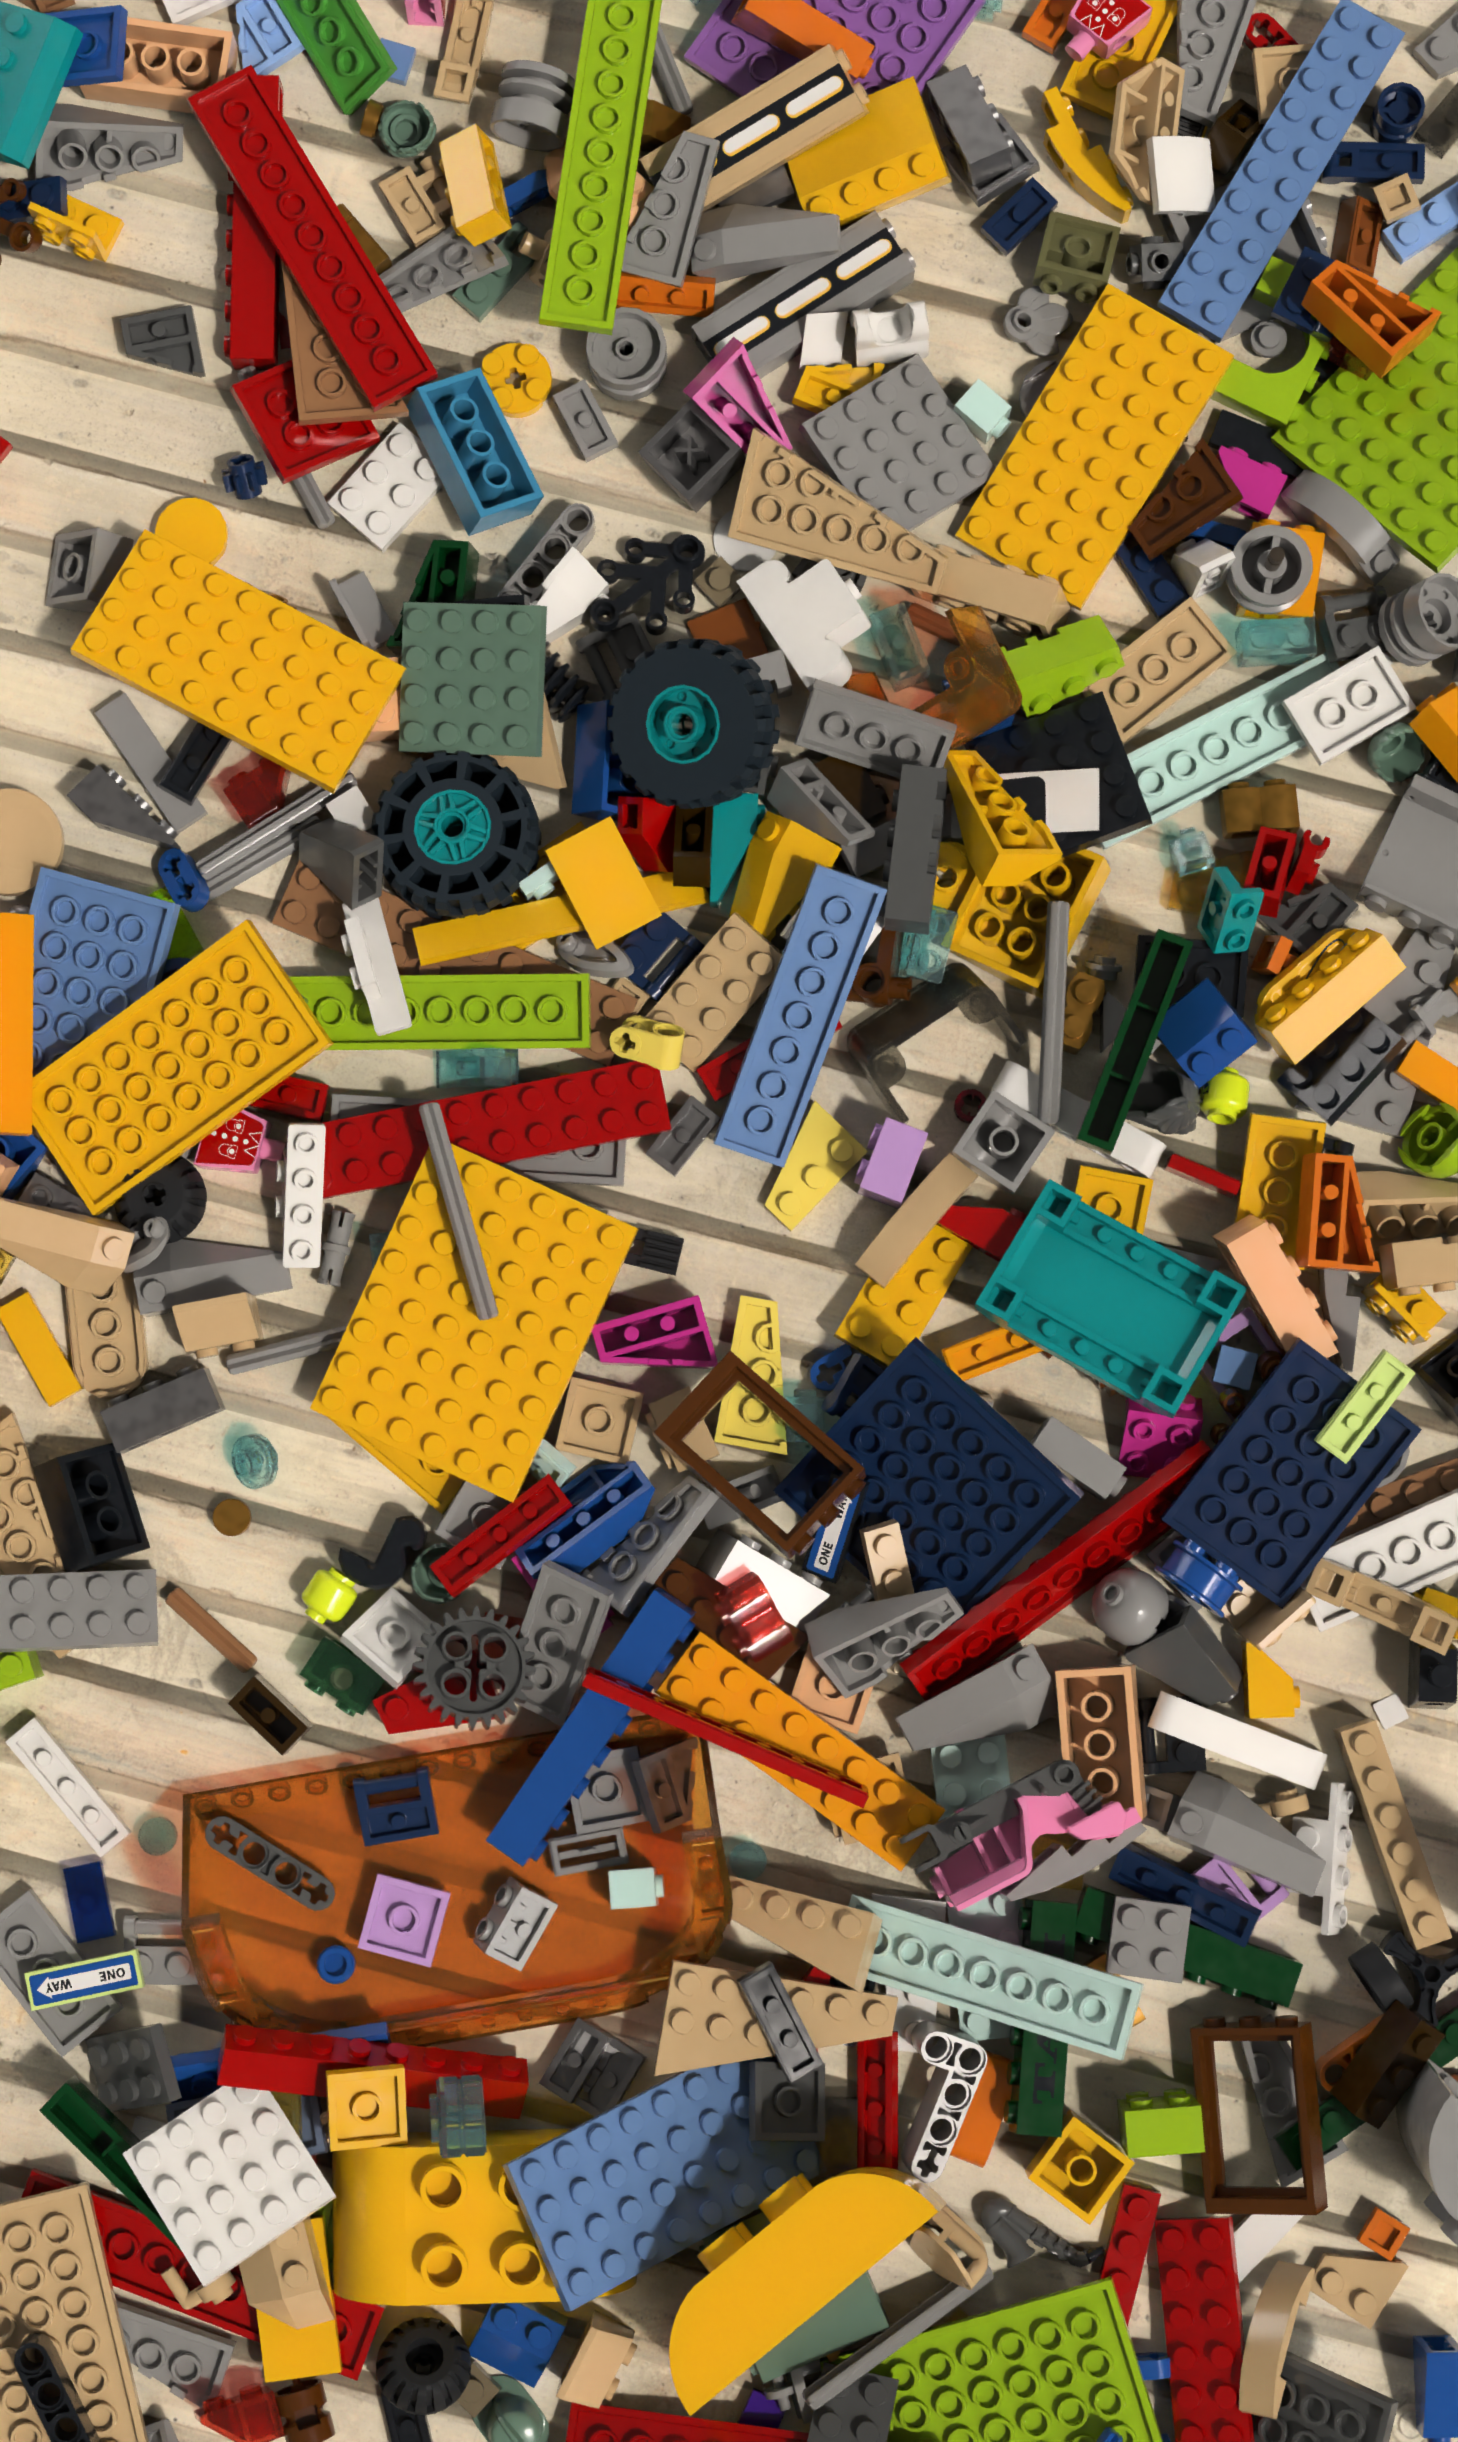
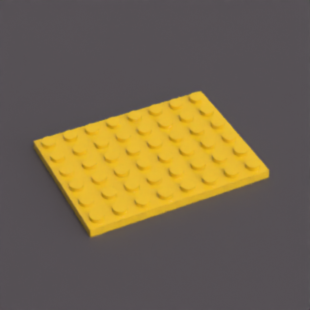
(464, 1388)

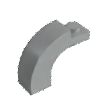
(1345, 521)

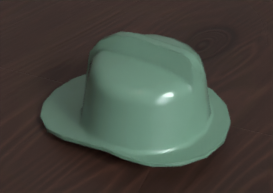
(512, 2415)

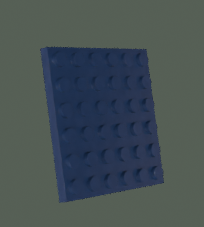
(947, 1470)

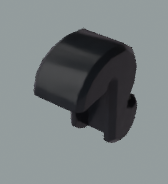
(392, 1559)

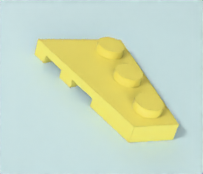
(813, 1167)

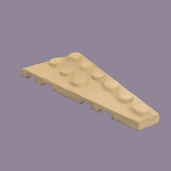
(808, 514)
(25, 1529)
(713, 2024)

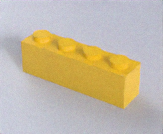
(1330, 995)

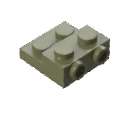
(1076, 257)

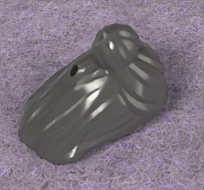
(1165, 1100)

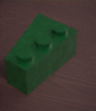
(444, 577)

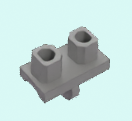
(794, 2386)

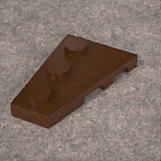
(1189, 501)

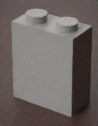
(1079, 1459)

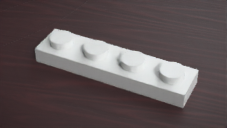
(68, 1787)

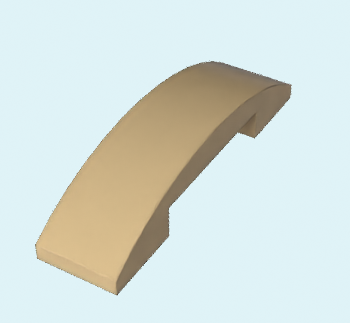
(464, 50)
(915, 1220)
(1383, 1604)
(1270, 2336)

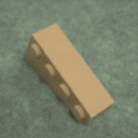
(1003, 593)
(1420, 1264)

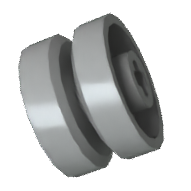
(631, 375)

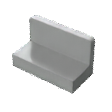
(363, 611)

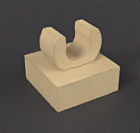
(1396, 198)

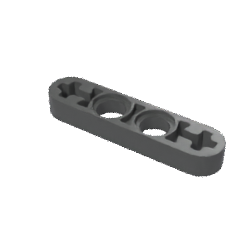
(267, 1868)

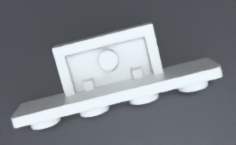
(375, 967)
(302, 1194)
(1331, 1841)

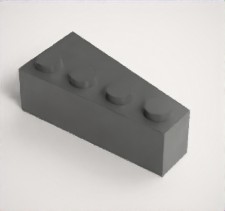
(915, 849)

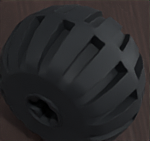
(180, 1207)
(423, 2342)

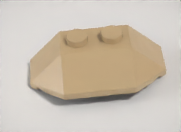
(1144, 107)
(289, 2279)

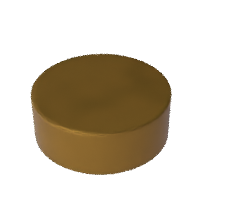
(371, 118)
(232, 1517)

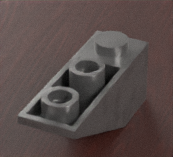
(114, 810)

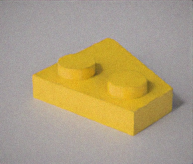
(825, 386)

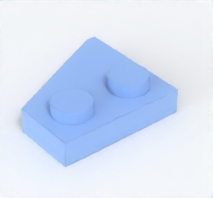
(265, 36)

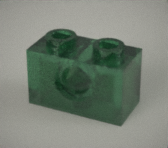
(320, 1677)

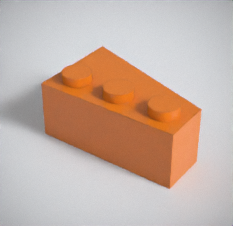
(1367, 317)
(1331, 1217)

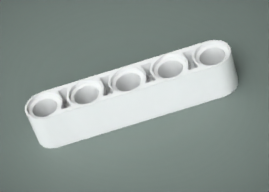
(1134, 1148)
(1237, 1740)

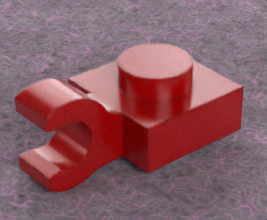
(1305, 868)

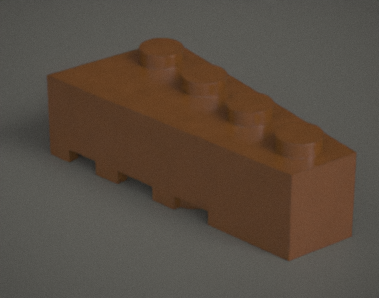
(696, 1591)

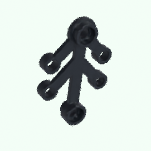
(650, 579)

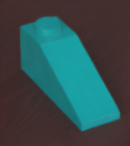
(732, 831)

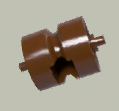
(304, 2412)

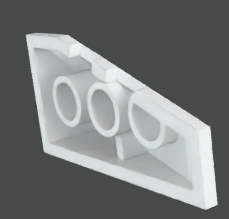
(570, 594)

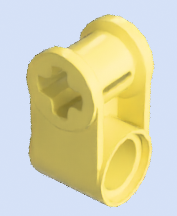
(650, 1042)

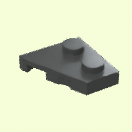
(165, 340)
(1311, 916)

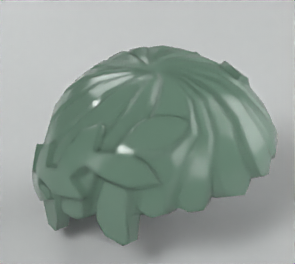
(406, 129)
(1396, 752)
(423, 1578)

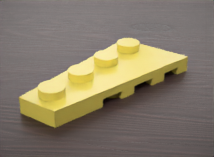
(742, 1416)

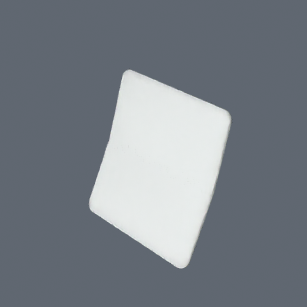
(1390, 1711)

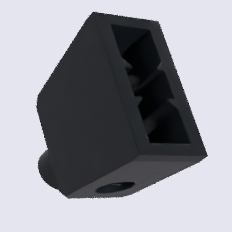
(1432, 1677)

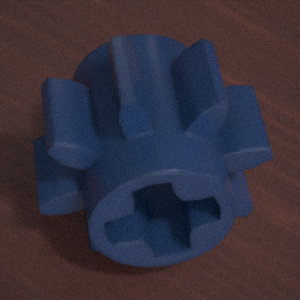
(244, 476)

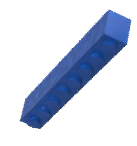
(589, 1729)

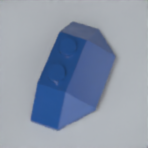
(605, 1506)

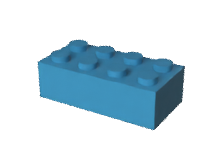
(474, 451)

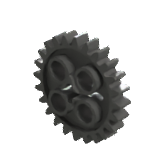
(440, 1666)

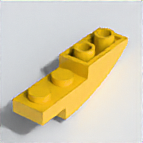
(1086, 170)

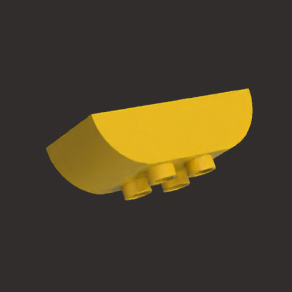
(437, 2226)
(788, 2271)

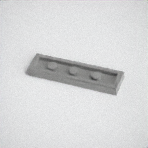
(147, 759)

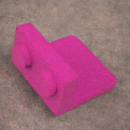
(1156, 1440)

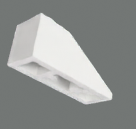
(1201, 566)

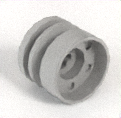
(533, 105)
(1421, 620)

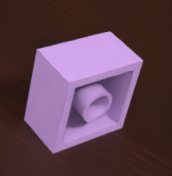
(892, 1163)

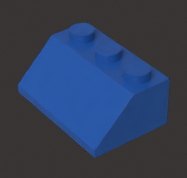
(596, 770)

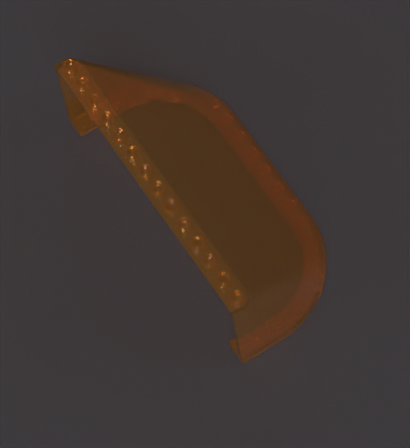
(262, 1948)

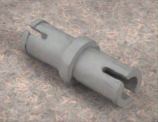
(336, 1248)

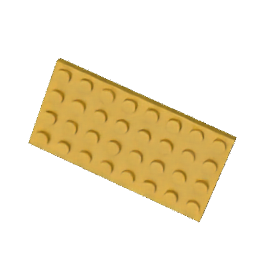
(1095, 444)
(238, 661)
(174, 1067)

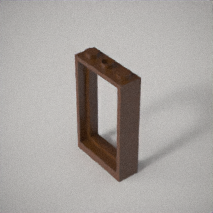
(704, 1399)
(1253, 2199)

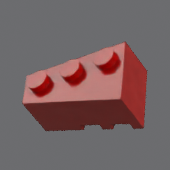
(404, 1711)

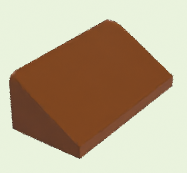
(1358, 234)

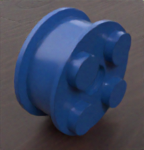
(1199, 1578)

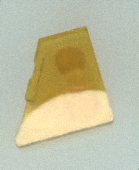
(1189, 891)

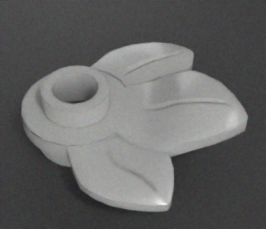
(1042, 319)

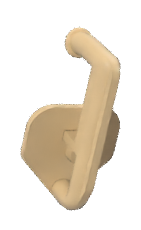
(942, 2258)

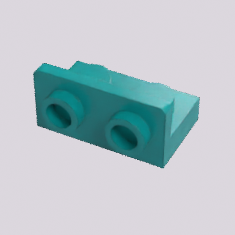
(1228, 913)

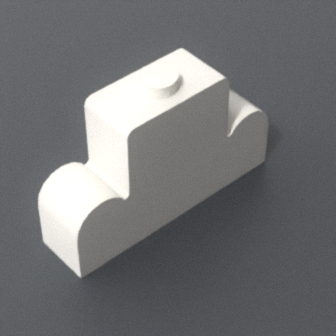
(808, 617)

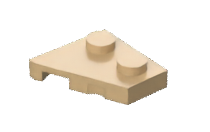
(1357, 2284)

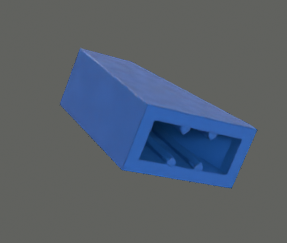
(1436, 2387)

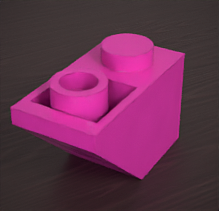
(1256, 481)

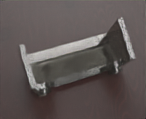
(876, 1039)

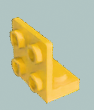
(84, 229)
(1410, 1315)

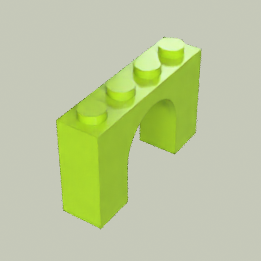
(1272, 396)

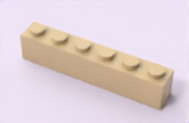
(1392, 1833)

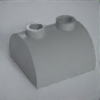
(1002, 1142)

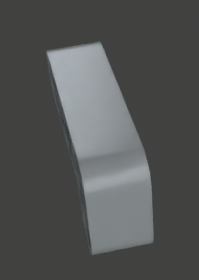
(929, 2159)

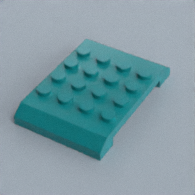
(33, 68)
(1109, 1300)

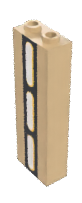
(774, 122)

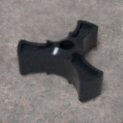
(1427, 1971)

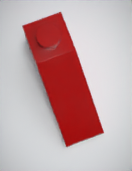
(984, 1228)

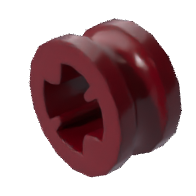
(959, 1103)

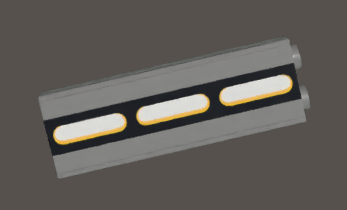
(774, 312)

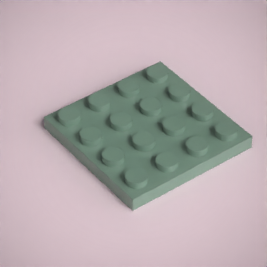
(473, 678)

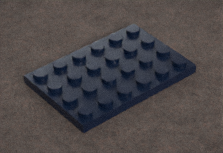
(1272, 1494)

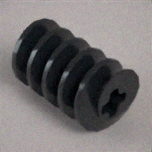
(561, 690)

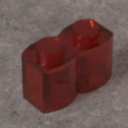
(752, 1617)

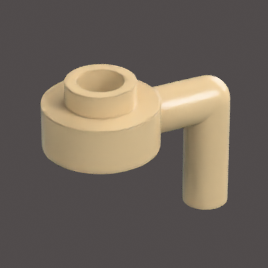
(1286, 1803)
(214, 2292)

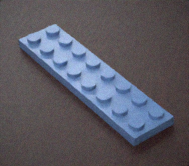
(800, 1015)

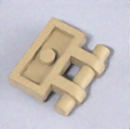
(411, 203)

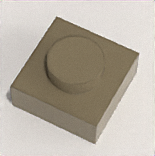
(718, 582)
(479, 2390)

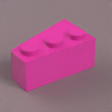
(735, 397)
(658, 1337)

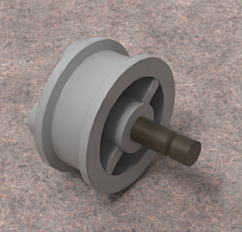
(1269, 569)

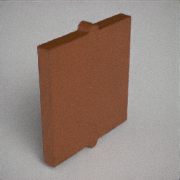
(731, 626)

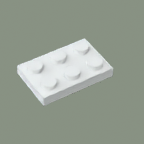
(388, 488)
(1348, 705)

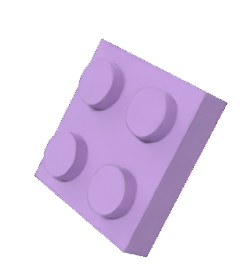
(404, 1920)

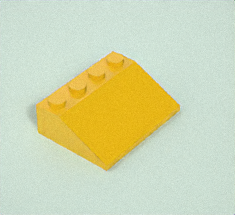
(873, 160)
(1006, 925)

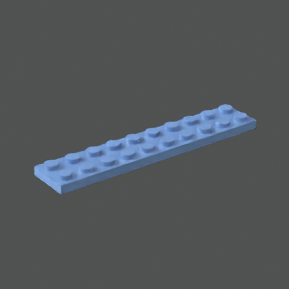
(1280, 169)

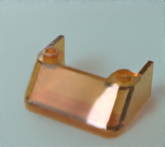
(978, 676)

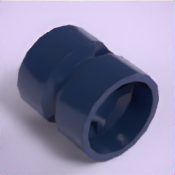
(1397, 113)

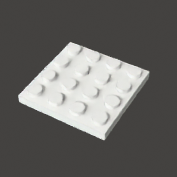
(228, 2178)

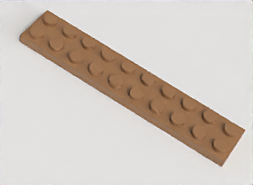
(318, 915)

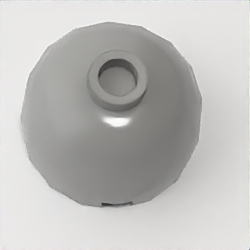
(1129, 1605)

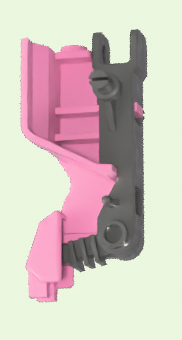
(1005, 1827)

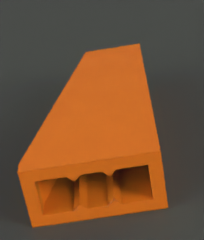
(802, 31)

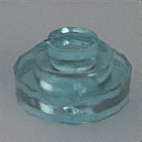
(254, 1461)

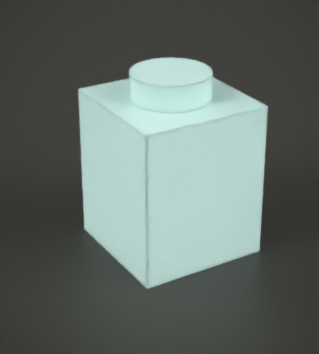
(984, 411)
(635, 1887)

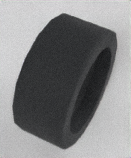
(1379, 1977)

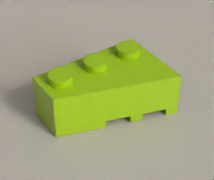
(1063, 663)

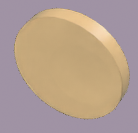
(28, 840)

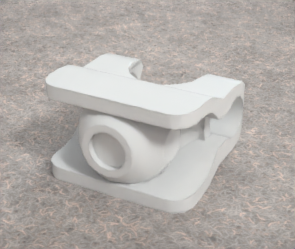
(890, 334)

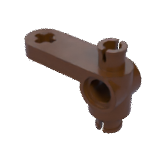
(885, 969)

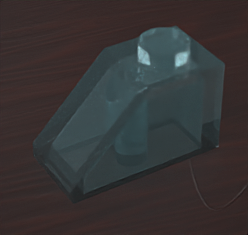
(477, 1068)

